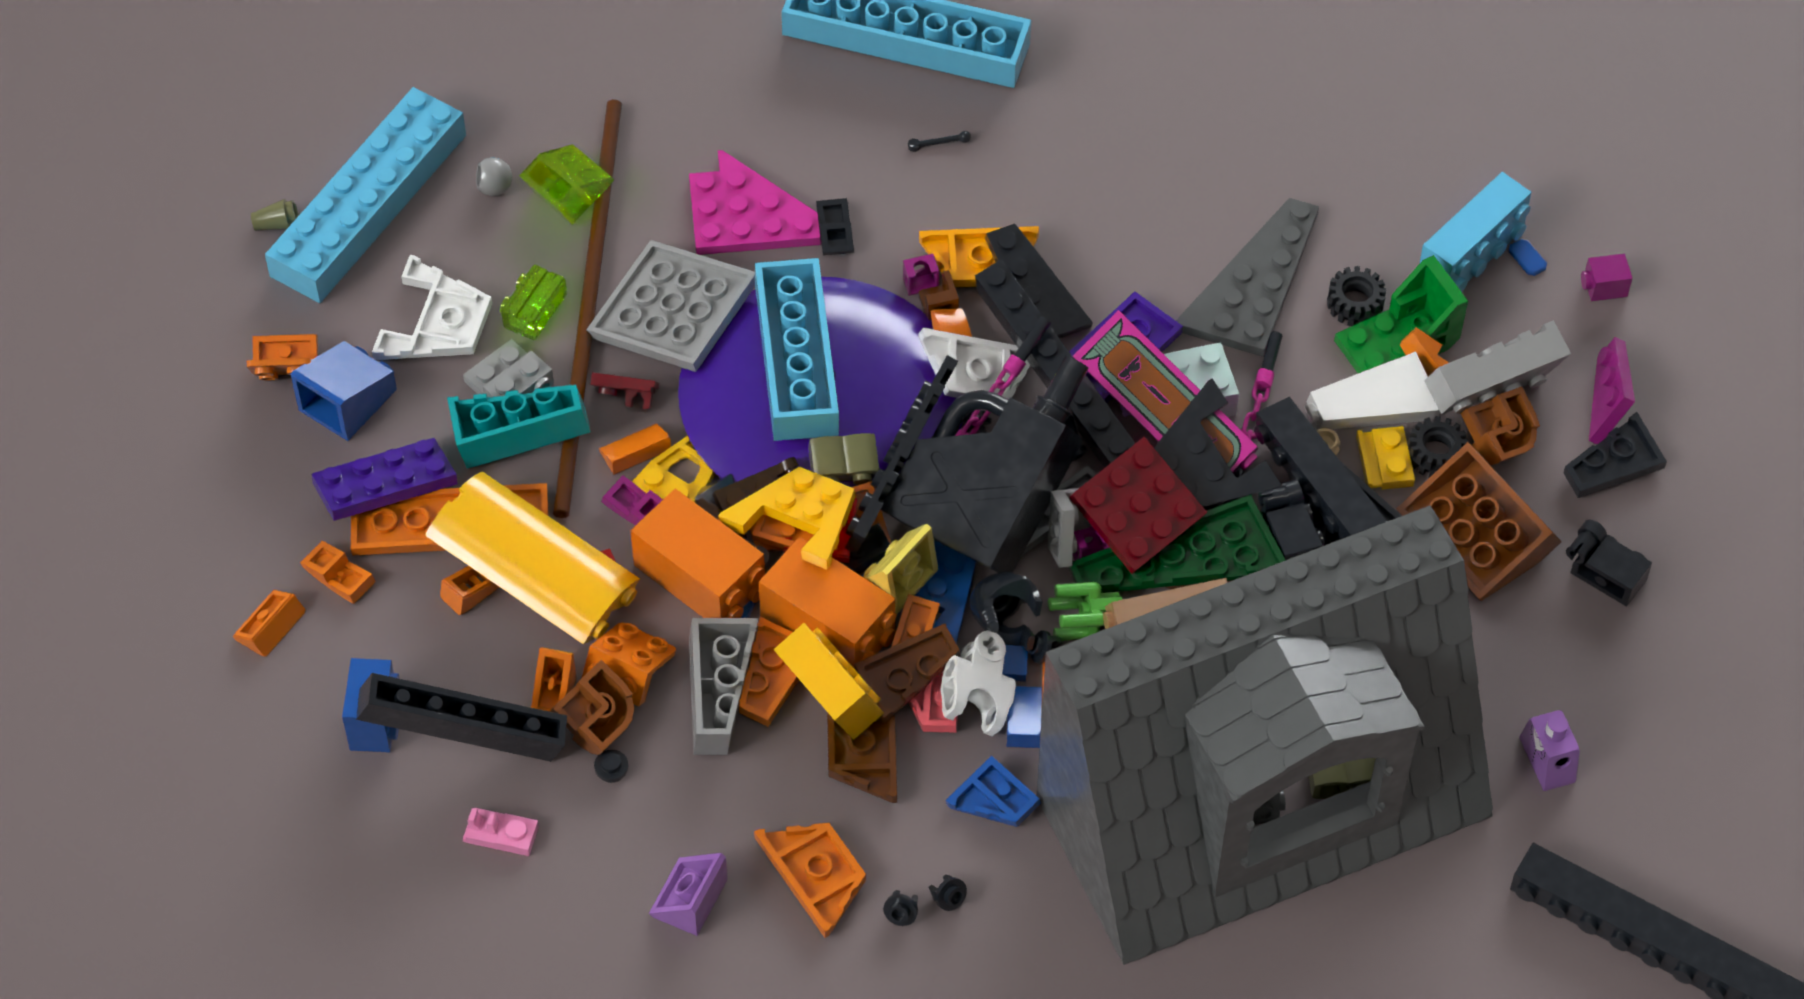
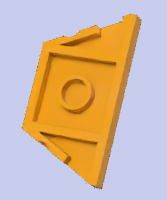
(965, 251)

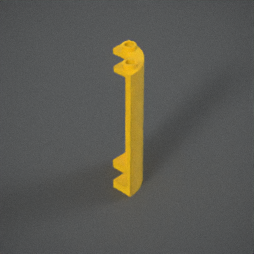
(533, 558)

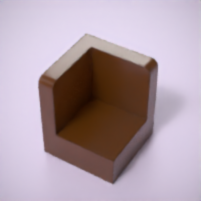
(940, 296)

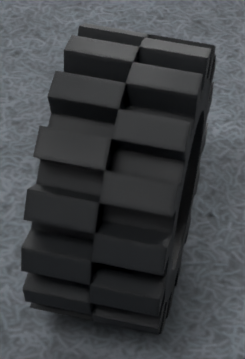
(1359, 282)
(1430, 432)

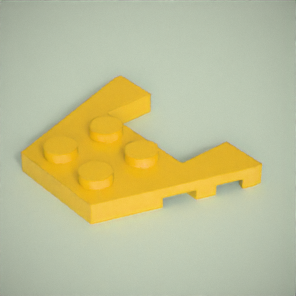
(803, 502)

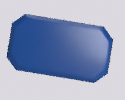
(1527, 257)

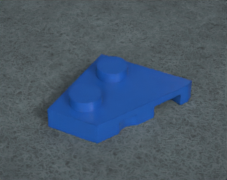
(994, 795)

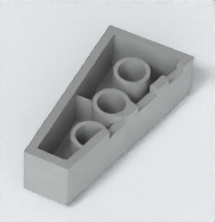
(1498, 369)
(718, 669)

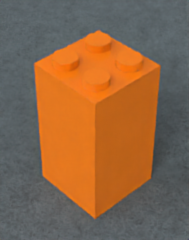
(697, 558)
(836, 600)

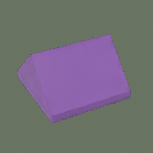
(691, 891)

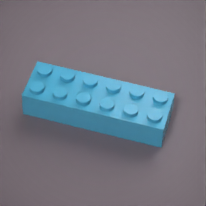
(796, 349)

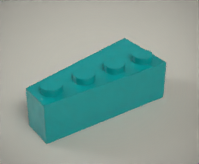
(516, 422)

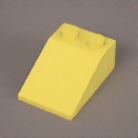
(905, 565)

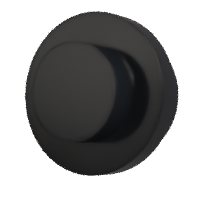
(611, 766)

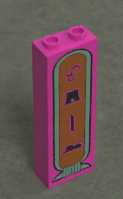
(1154, 387)

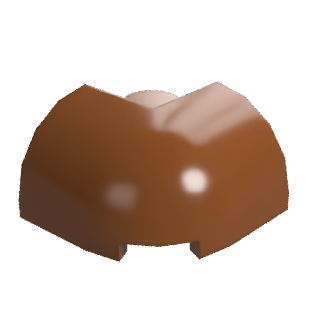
(1502, 426)
(597, 709)

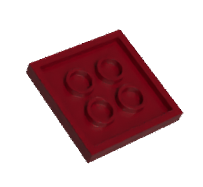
(1137, 505)

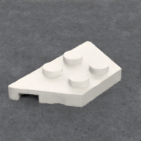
(978, 361)

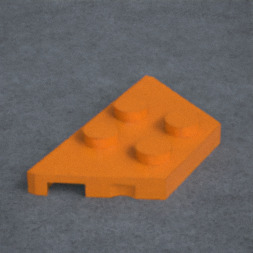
(815, 869)

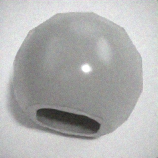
(493, 176)

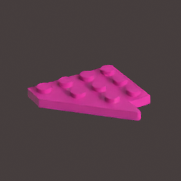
(746, 212)

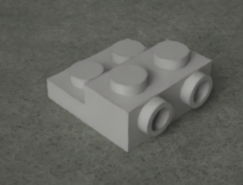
(509, 370)

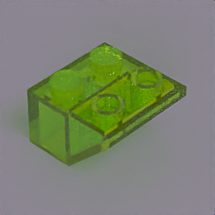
(566, 180)

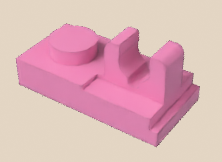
(501, 831)

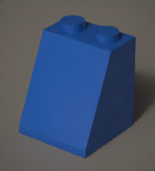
(342, 388)

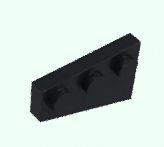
(1620, 457)

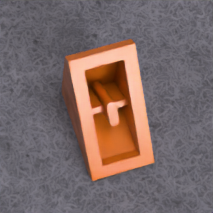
(553, 678)

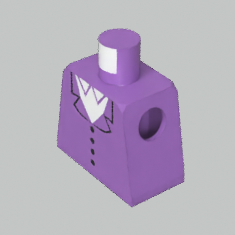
(1548, 743)

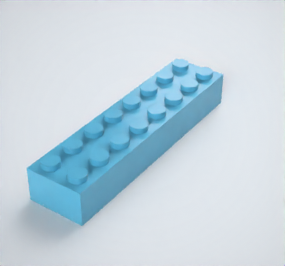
(917, 33)
(365, 195)

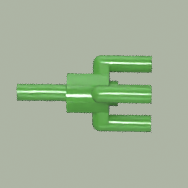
(1091, 605)

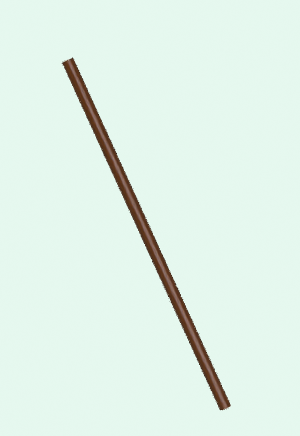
(588, 304)

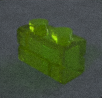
(533, 302)

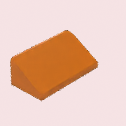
(635, 448)
(270, 622)

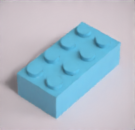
(1480, 230)

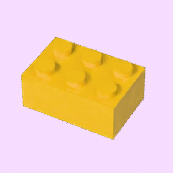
(830, 679)

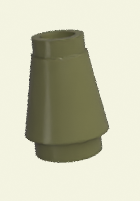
(275, 216)

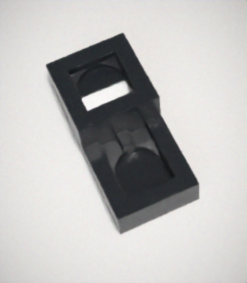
(835, 226)

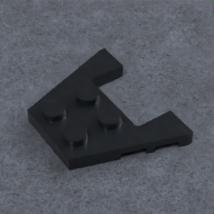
(1198, 461)

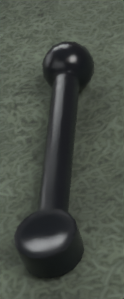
(914, 144)

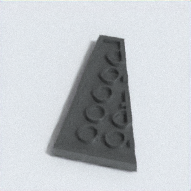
(1251, 290)

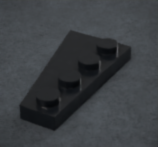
(1038, 280)

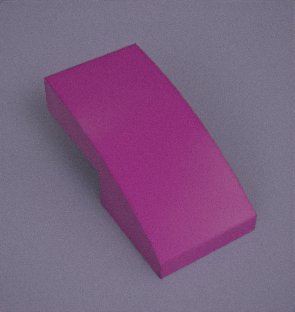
(630, 501)

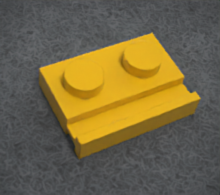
(1385, 458)

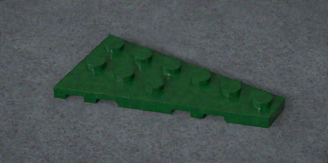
(1220, 545)

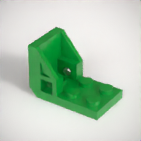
(1423, 301)

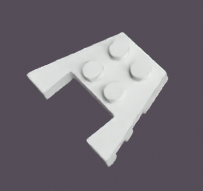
(448, 322)

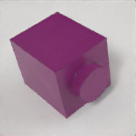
(1607, 277)

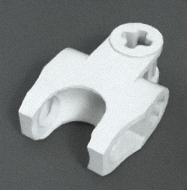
(980, 680)

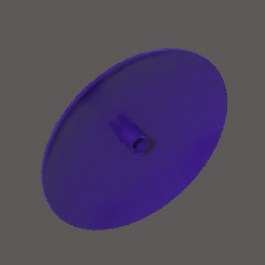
(875, 371)

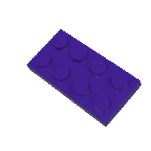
(1149, 319)
(384, 478)

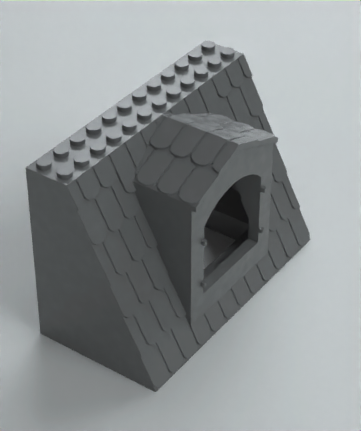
(1217, 703)

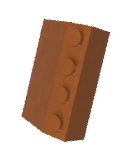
(1484, 520)

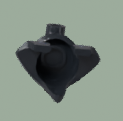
(998, 599)

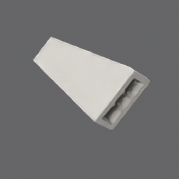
(1375, 397)

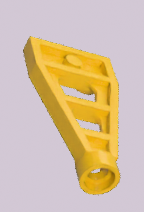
(662, 482)

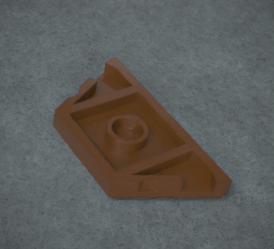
(865, 761)

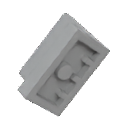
(1063, 521)

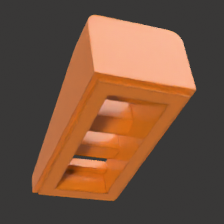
(459, 596)

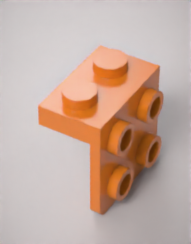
(281, 354)
(631, 656)

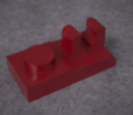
(611, 384)

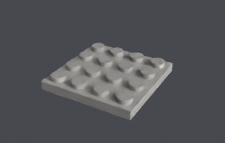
(672, 305)

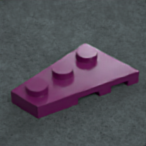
(1612, 390)

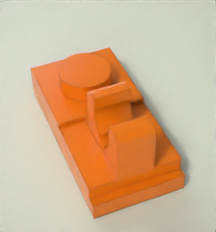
(774, 532)
(916, 618)

